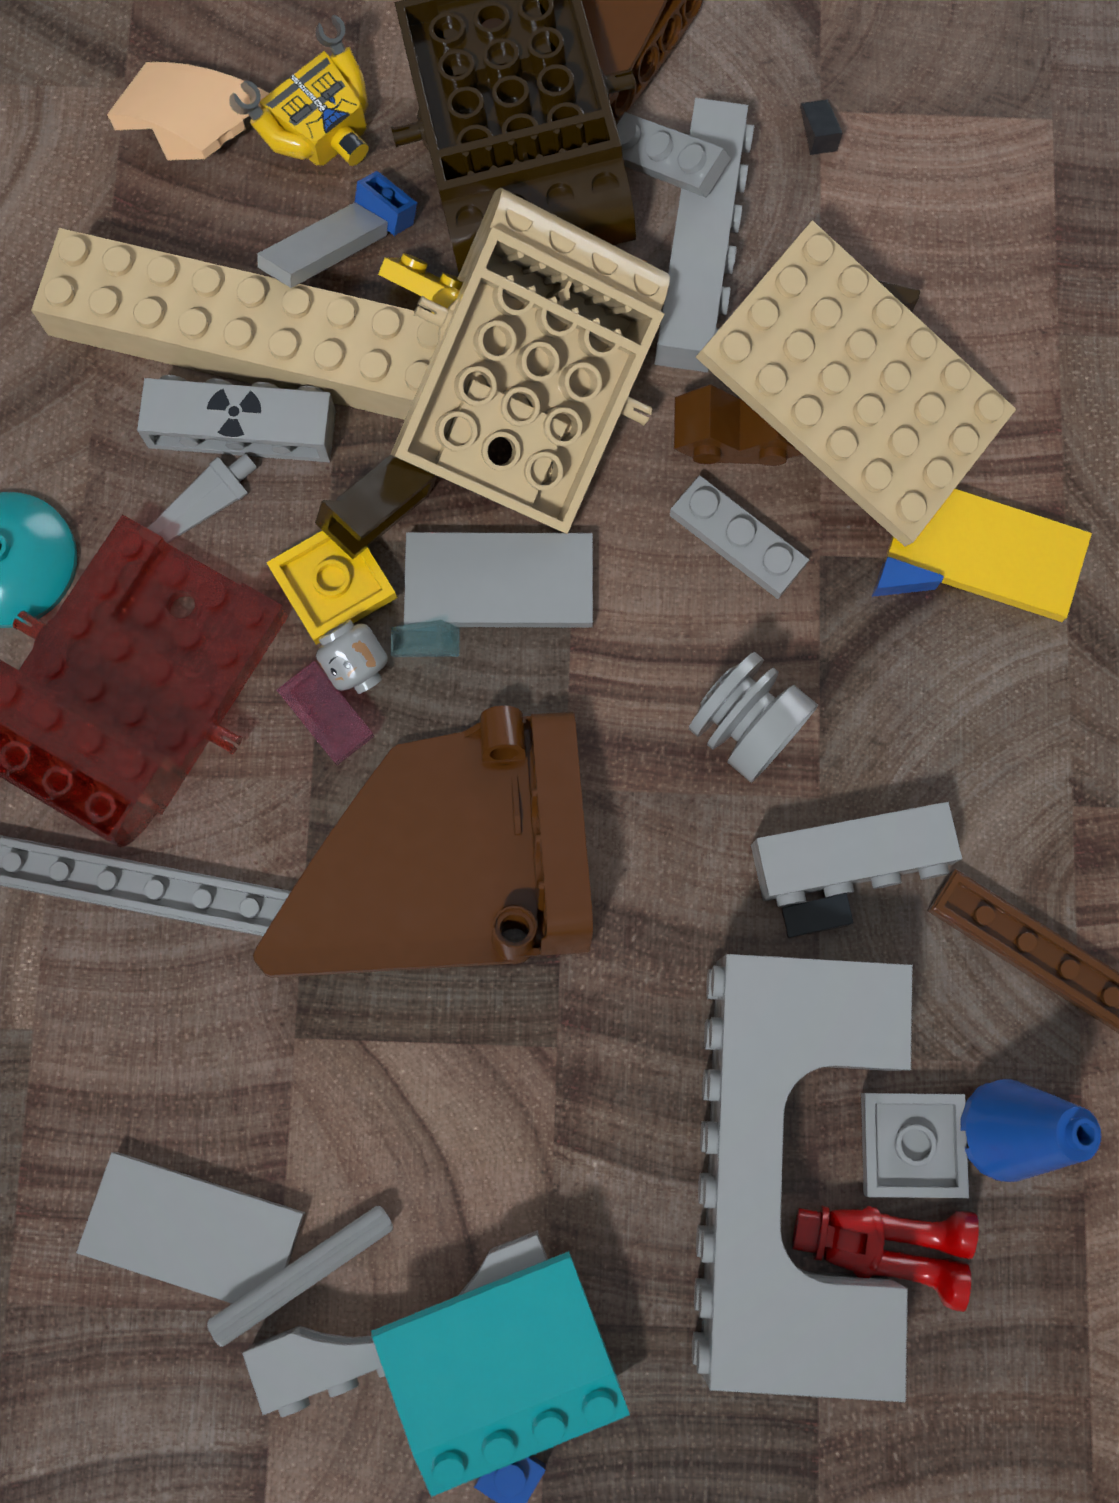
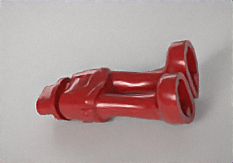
(857, 1240)

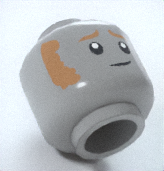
(351, 657)

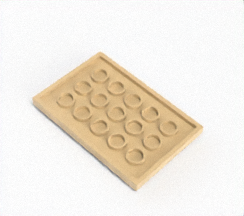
(857, 383)

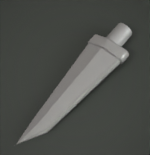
(207, 495)

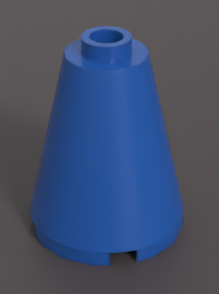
(1025, 1131)

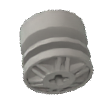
(752, 716)

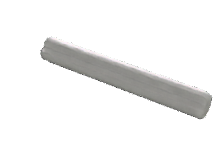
(299, 1276)

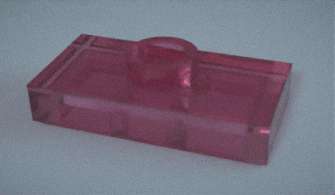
(325, 713)

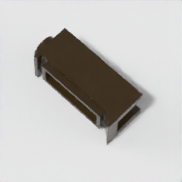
(374, 504)

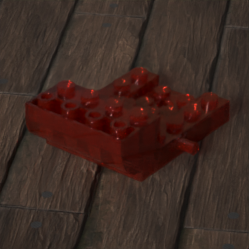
(122, 689)

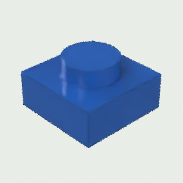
(513, 1482)

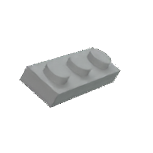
(671, 155)
(738, 537)

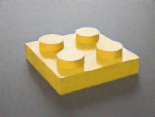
(330, 585)

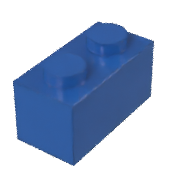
(386, 201)

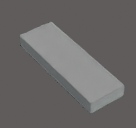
(322, 244)

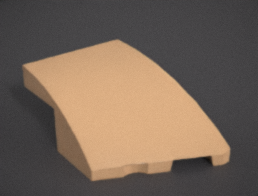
(183, 107)

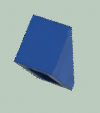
(902, 577)

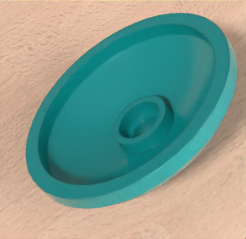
(35, 557)

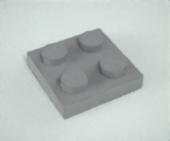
(914, 1145)

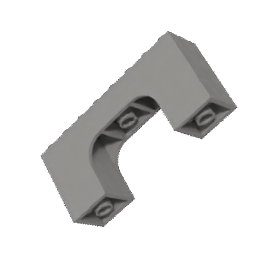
(760, 1314)

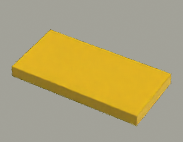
(1000, 554)

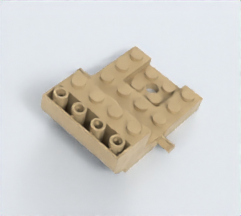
(533, 355)

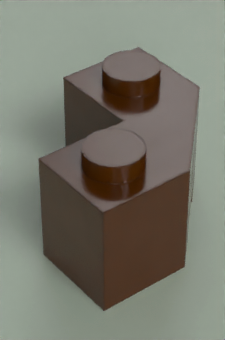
(725, 429)

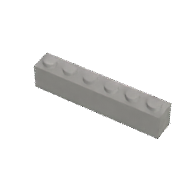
(701, 241)

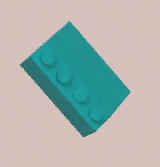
(499, 1373)

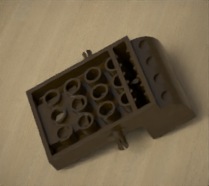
(516, 113)

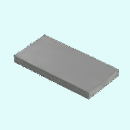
(499, 579)
(187, 1230)

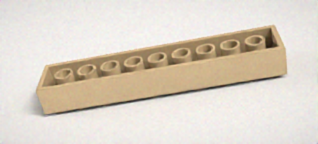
(233, 323)

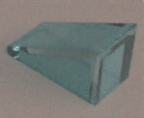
(425, 640)

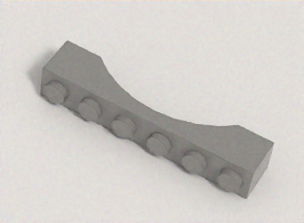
(307, 1362)

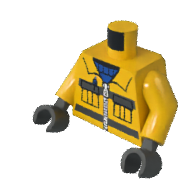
(316, 108)

